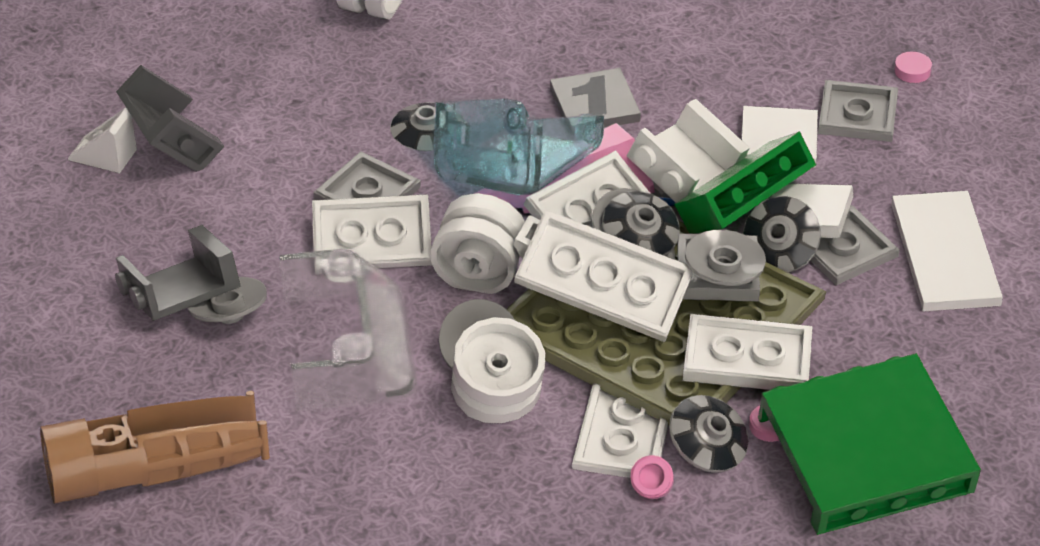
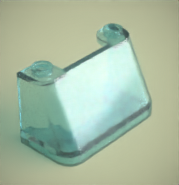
(506, 150)

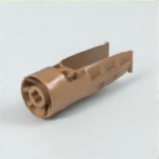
(151, 445)

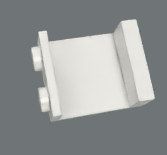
(687, 152)

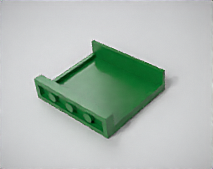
(870, 442)

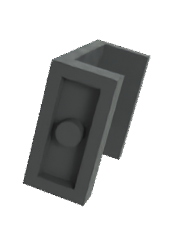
(157, 111)
(183, 284)

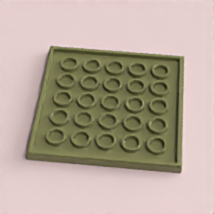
(643, 367)

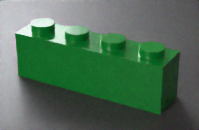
(745, 184)

